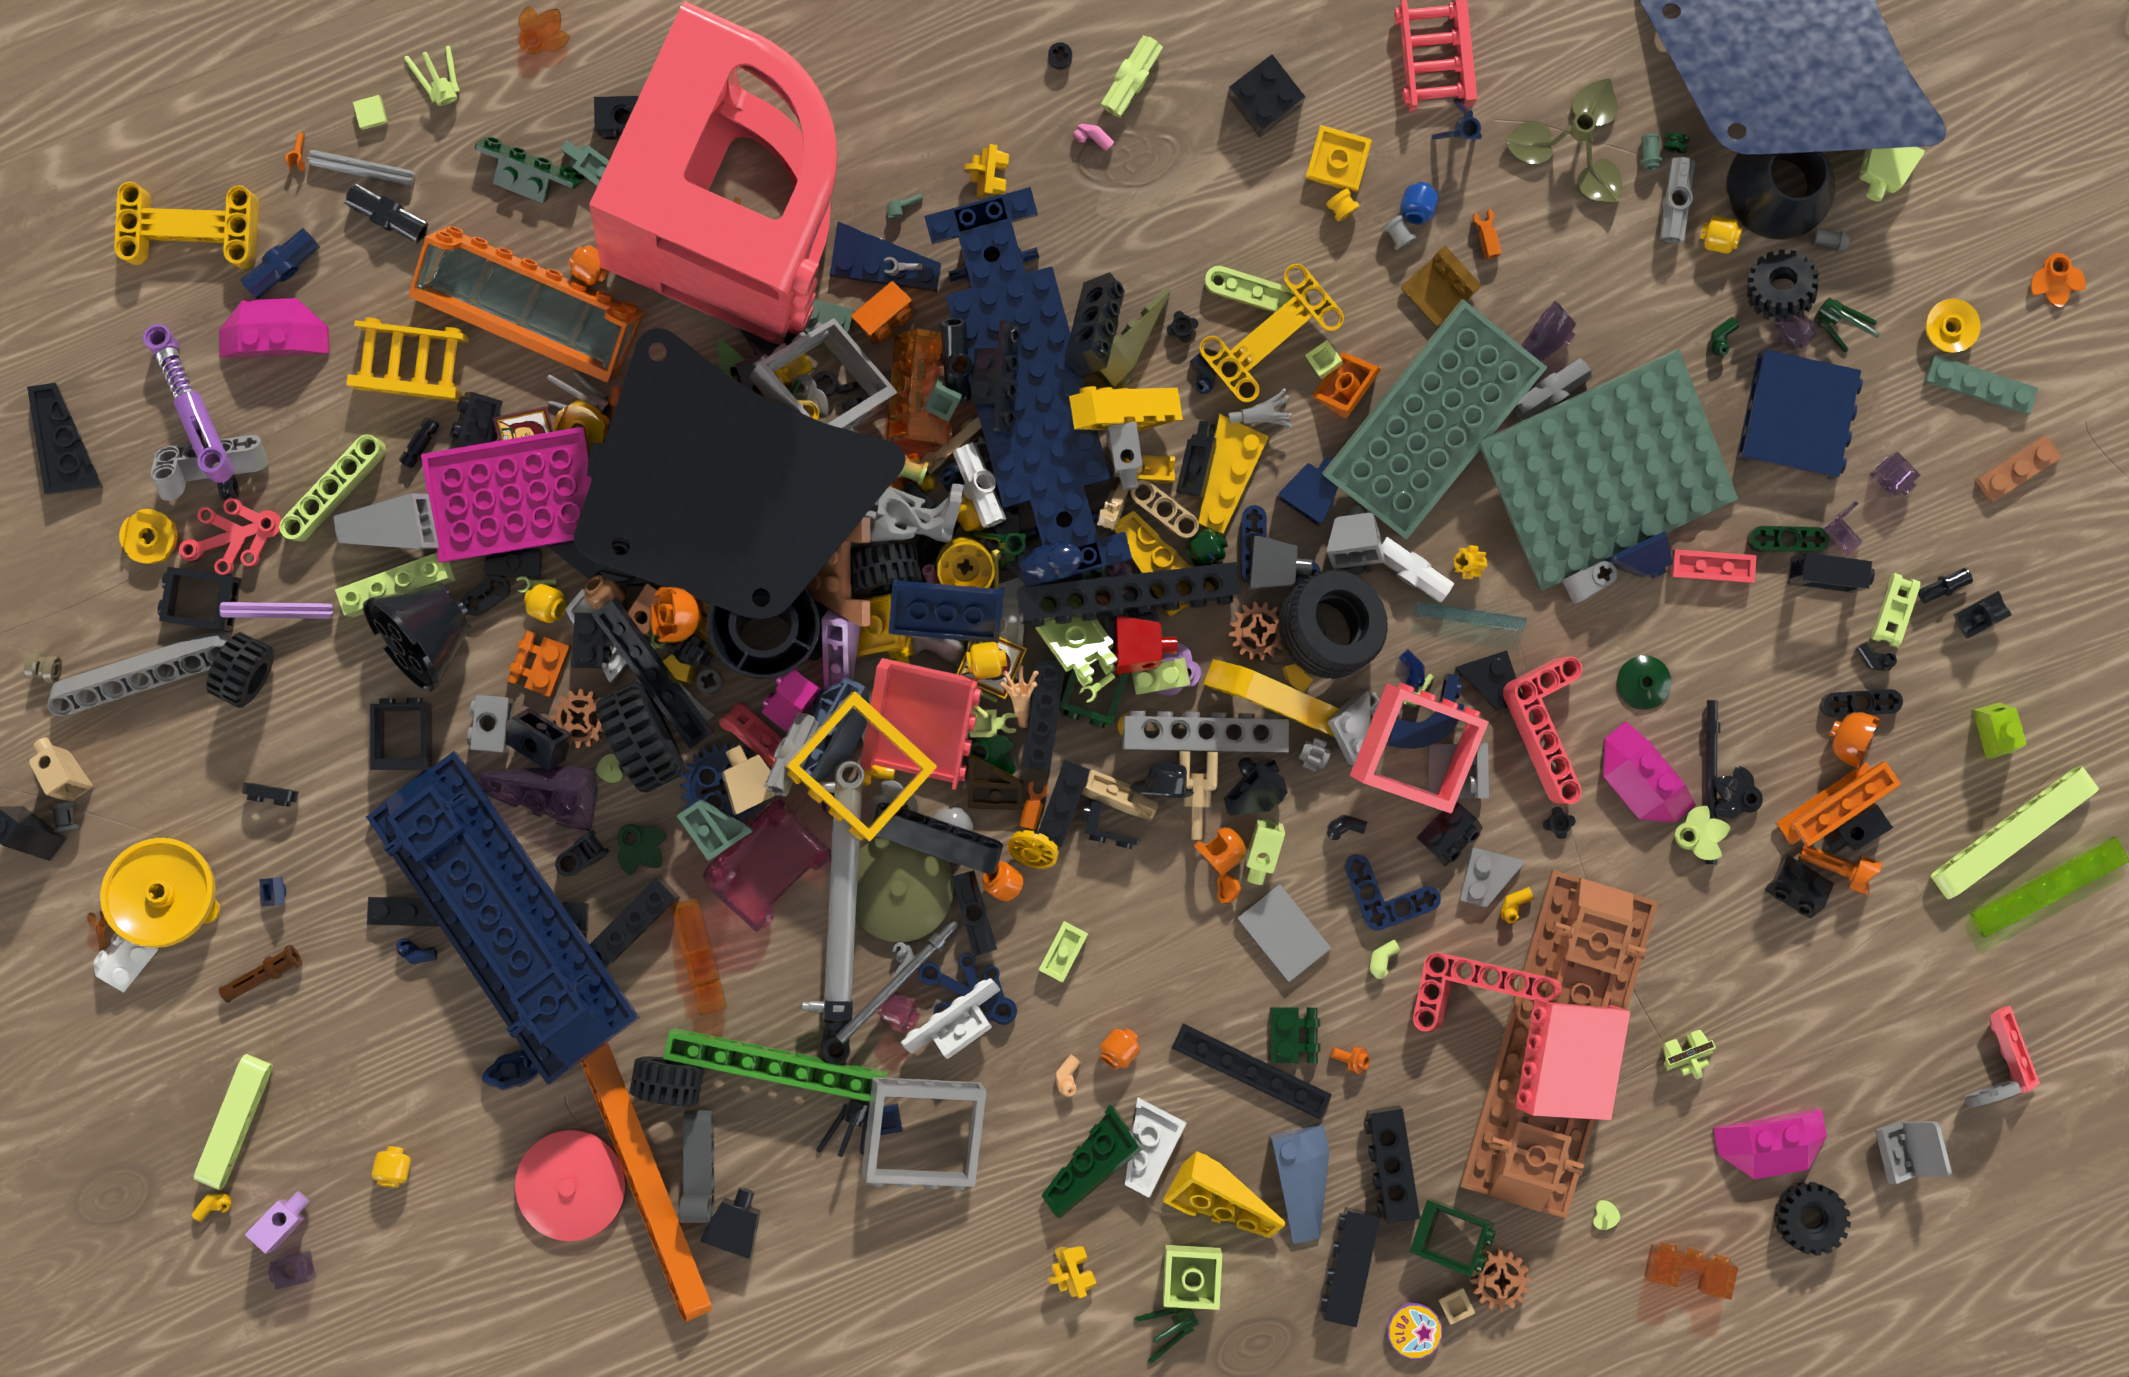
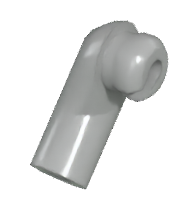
(903, 955)

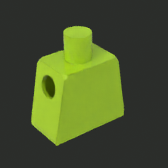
(1999, 729)

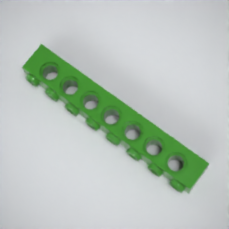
(770, 1064)

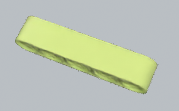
(320, 494)
(233, 1122)

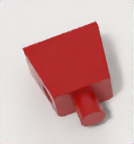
(1140, 644)

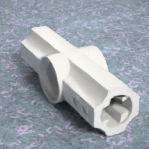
(984, 498)
(1415, 571)

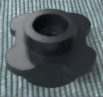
(1181, 319)
(1551, 822)

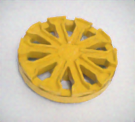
(1034, 849)

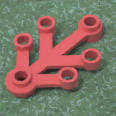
(235, 535)

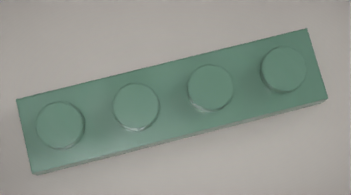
(1981, 384)

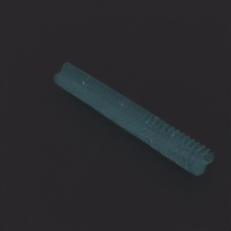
(1470, 616)

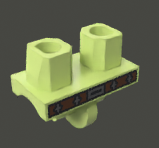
(1699, 1048)

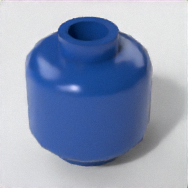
(1419, 203)

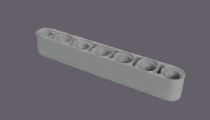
(129, 677)

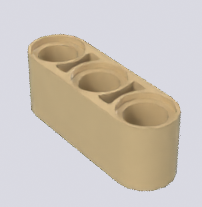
(1171, 522)

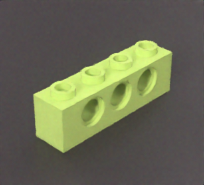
(411, 576)

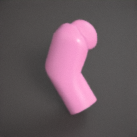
(1093, 132)

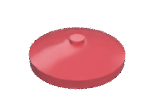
(570, 1185)

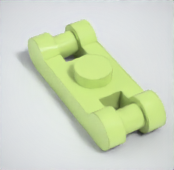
(1895, 610)

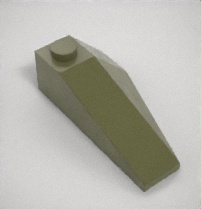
(1129, 347)

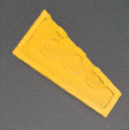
(1233, 463)

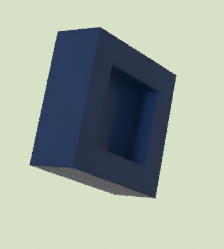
(272, 891)
(891, 1120)

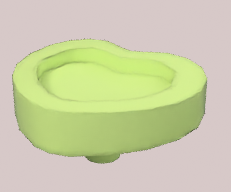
(609, 769)
(1606, 1215)

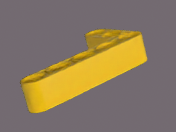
(1270, 694)

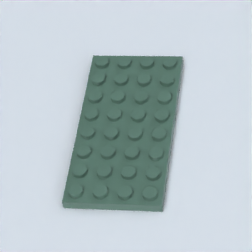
(1433, 419)

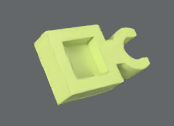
(988, 726)

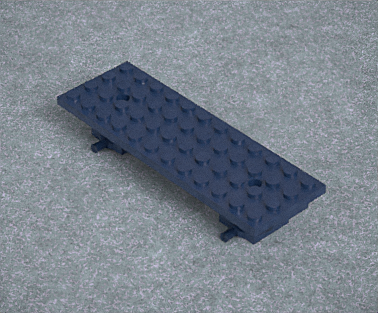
(502, 917)

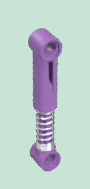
(189, 405)

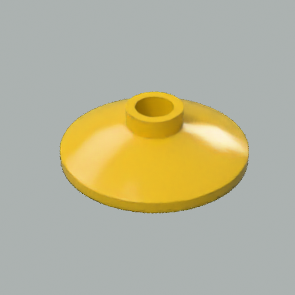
(1964, 321)

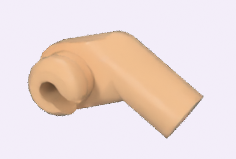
(1065, 1078)

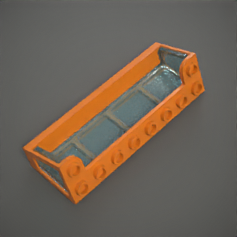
(525, 302)

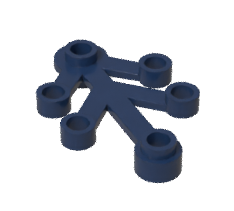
(961, 989)

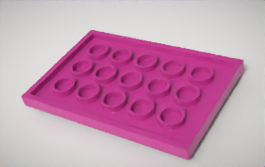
(507, 493)

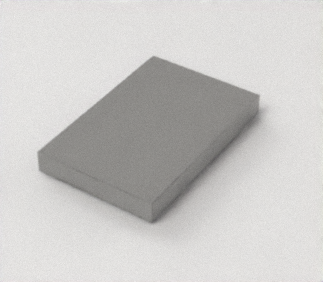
(1284, 932)

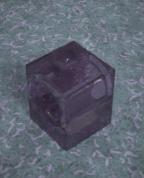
(1896, 475)
(303, 1268)

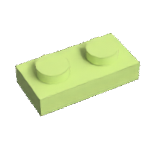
(1167, 676)
(1063, 951)

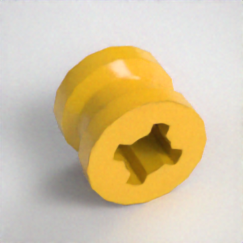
(1342, 205)

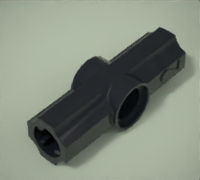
(386, 213)
(955, 346)
(978, 930)

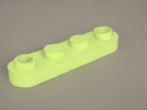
(1248, 289)

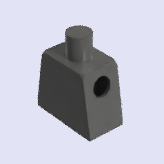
(1275, 564)

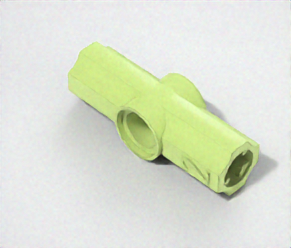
(1131, 76)

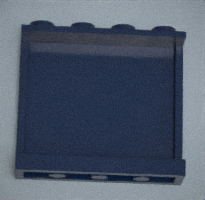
(1800, 413)

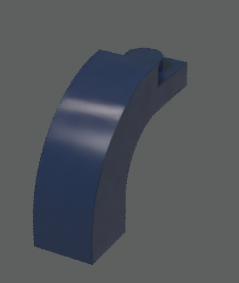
(1430, 731)

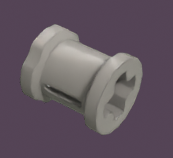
(1398, 232)

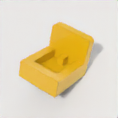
(798, 366)

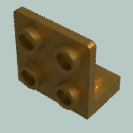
(1440, 286)

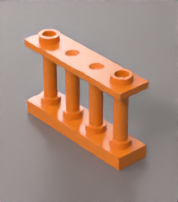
(1838, 803)

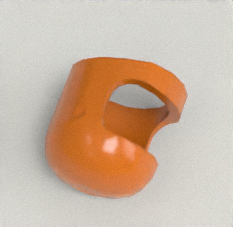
(1224, 850)

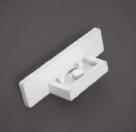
(957, 1024)

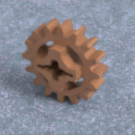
(1245, 632)
(570, 726)
(1501, 1291)

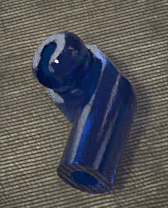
(1416, 669)

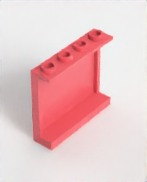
(930, 711)
(1572, 1060)

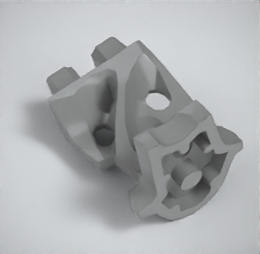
(898, 521)

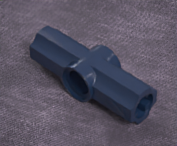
(280, 263)

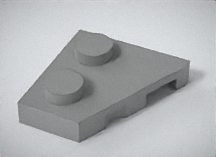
(1351, 724)
(1487, 876)

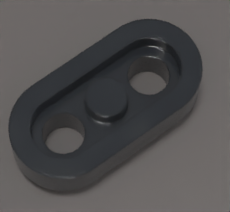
(258, 792)

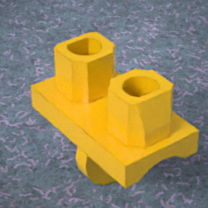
(983, 170)
(1067, 1273)

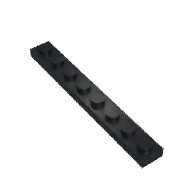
(415, 913)

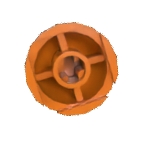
(674, 615)
(1853, 737)

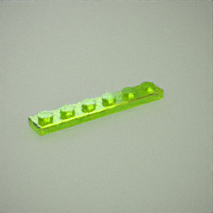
(2049, 887)

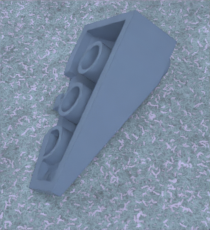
(1302, 1173)

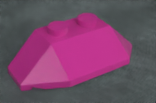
(273, 329)
(1643, 777)
(1773, 1143)

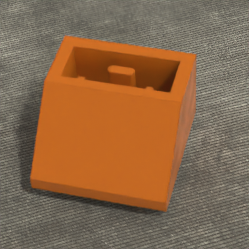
(884, 313)

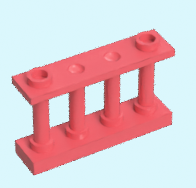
(1458, 37)

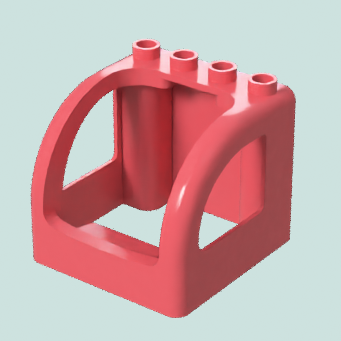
(655, 201)

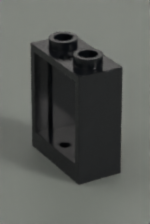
(1830, 572)
(228, 592)
(377, 759)

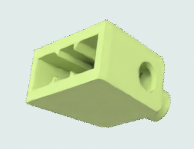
(1888, 169)
(1267, 839)

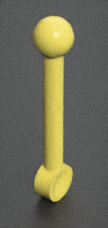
(996, 555)

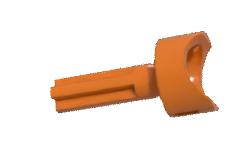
(1858, 872)

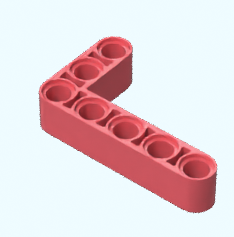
(1543, 727)
(1478, 978)

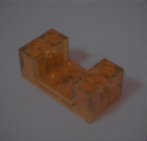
(906, 424)

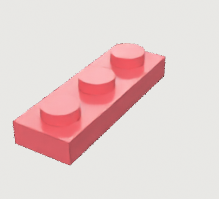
(1713, 566)
(2014, 1049)

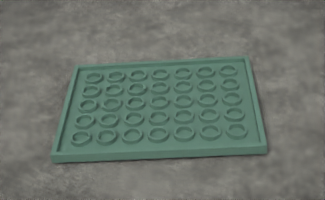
(1608, 469)

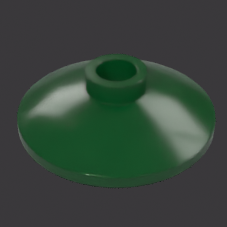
(1631, 687)

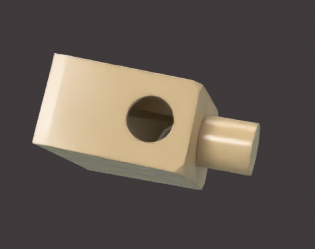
(58, 771)
(745, 780)

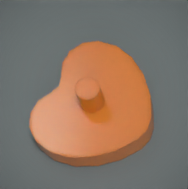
(1228, 888)

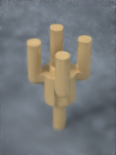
(1201, 785)

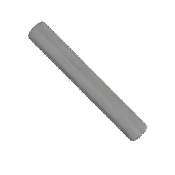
(361, 167)

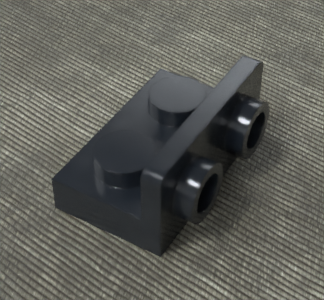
(475, 419)
(590, 643)

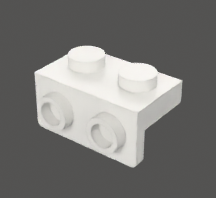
(121, 962)

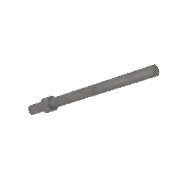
(936, 943)

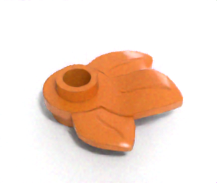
(2059, 284)

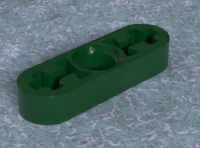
(1808, 547)

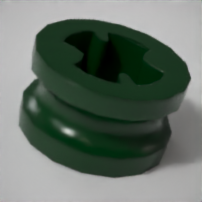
(1676, 142)

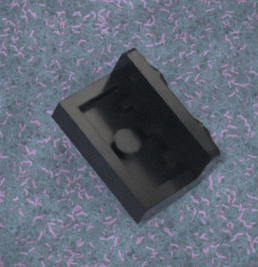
(1450, 833)
(1800, 887)

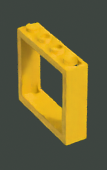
(836, 809)

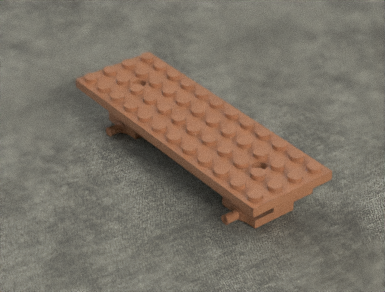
(1594, 947)

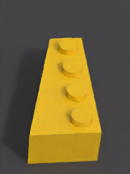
(1107, 407)

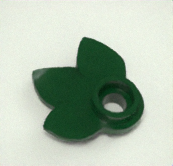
(995, 752)
(643, 850)

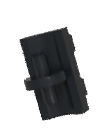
(1982, 614)

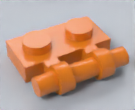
(546, 666)

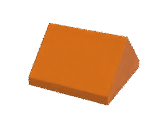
(1346, 385)

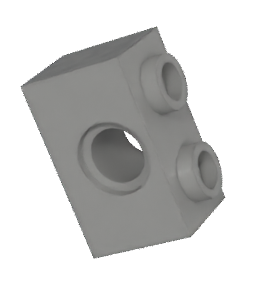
(502, 711)

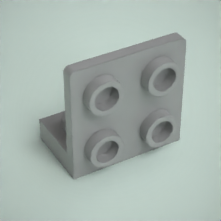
(1477, 780)

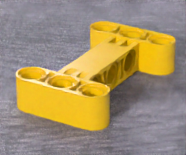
(186, 225)
(1272, 332)

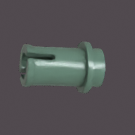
(1650, 148)

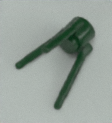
(1833, 311)
(1009, 544)
(1183, 1321)

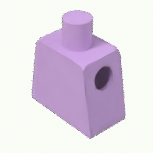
(269, 1231)

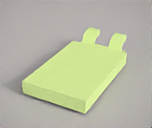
(1078, 643)

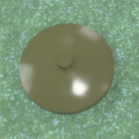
(901, 891)

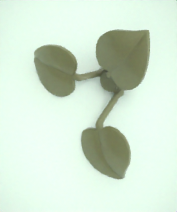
(1592, 107)

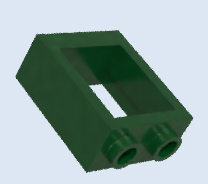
(1095, 718)
(1425, 1230)

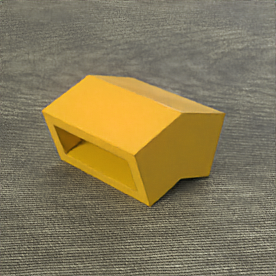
(678, 669)
(1296, 677)

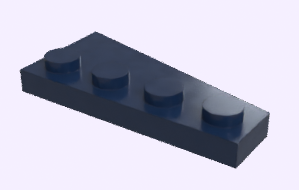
(863, 255)

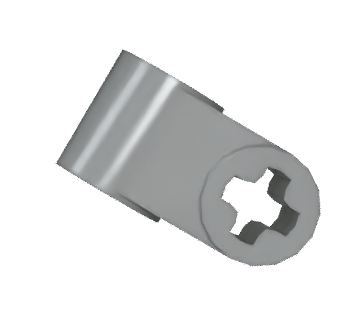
(1586, 583)

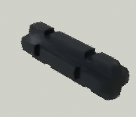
(418, 442)

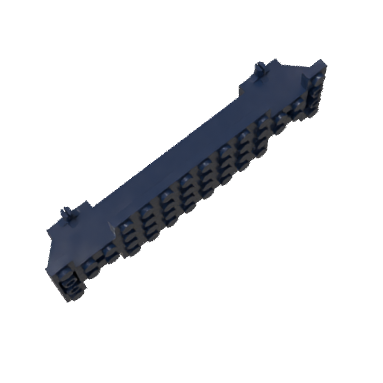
(1045, 455)

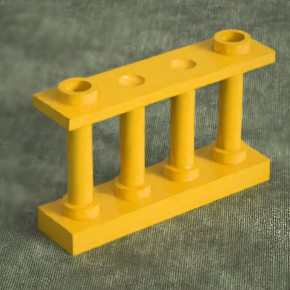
(392, 382)

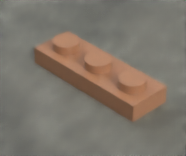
(2018, 468)

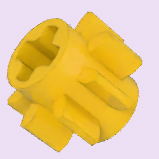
(1470, 562)

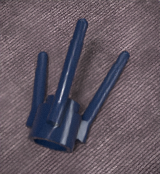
(1465, 127)

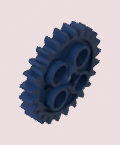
(718, 763)

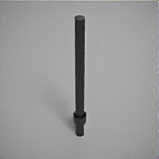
(1711, 728)

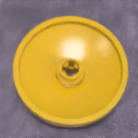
(139, 877)

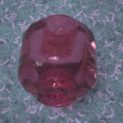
(899, 1012)

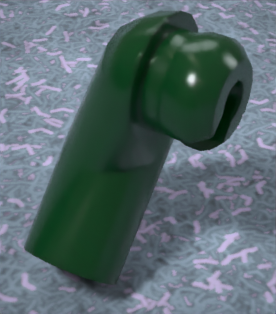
(1719, 336)

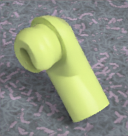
(1380, 958)

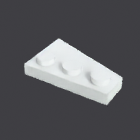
(1158, 1135)

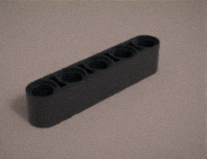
(941, 839)

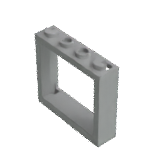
(847, 352)
(922, 1089)

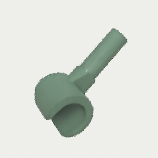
(895, 207)

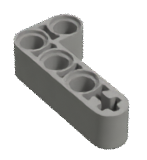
(179, 463)

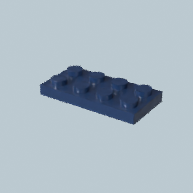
(945, 611)

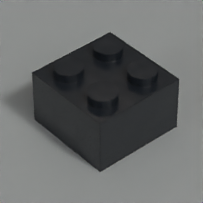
(1266, 95)

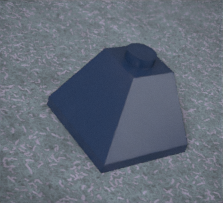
(1645, 557)

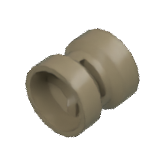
(42, 667)

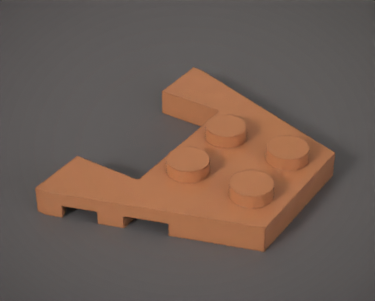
(833, 581)

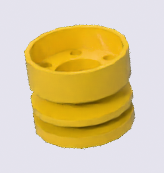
(979, 557)

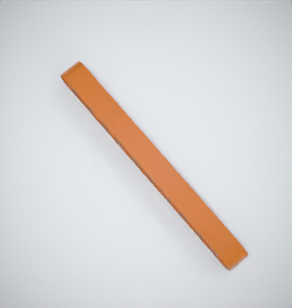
(646, 1184)

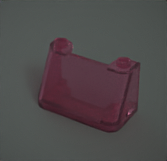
(766, 864)

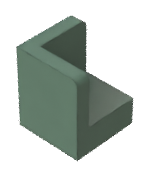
(942, 400)

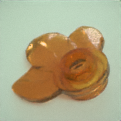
(544, 28)

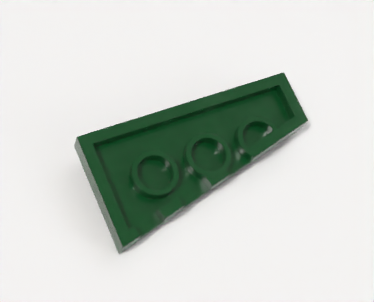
(1100, 1156)

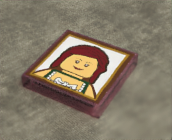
(523, 423)

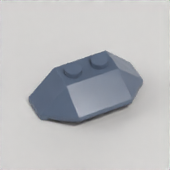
(843, 737)

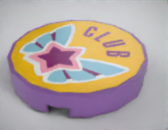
(1414, 1330)

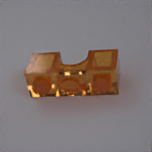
(1667, 1264)

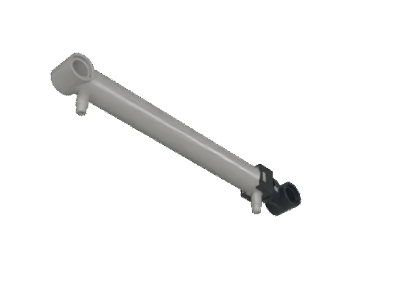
(837, 997)

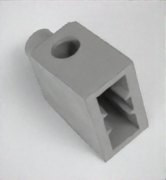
(1124, 443)
(1355, 540)

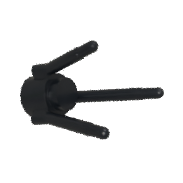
(856, 1114)

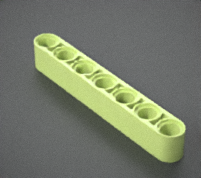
(2014, 832)

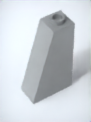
(391, 523)

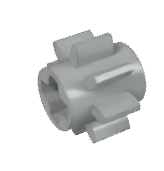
(1314, 754)

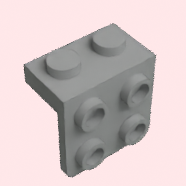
(1912, 1150)

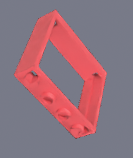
(1380, 730)

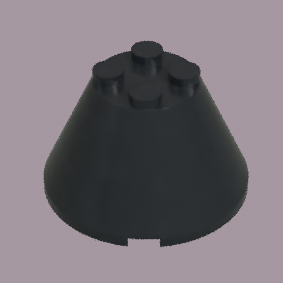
(420, 631)

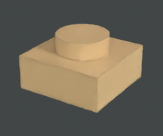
(1456, 1305)

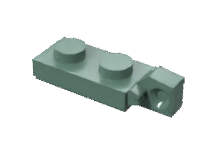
(586, 161)

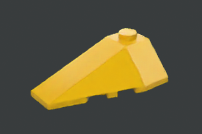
(1212, 1190)

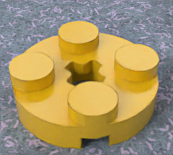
(587, 415)
(159, 548)

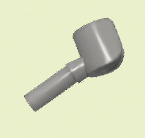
(901, 266)

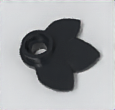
(1734, 793)

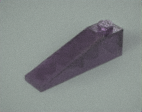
(1550, 332)
(561, 793)

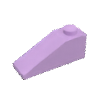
(839, 647)

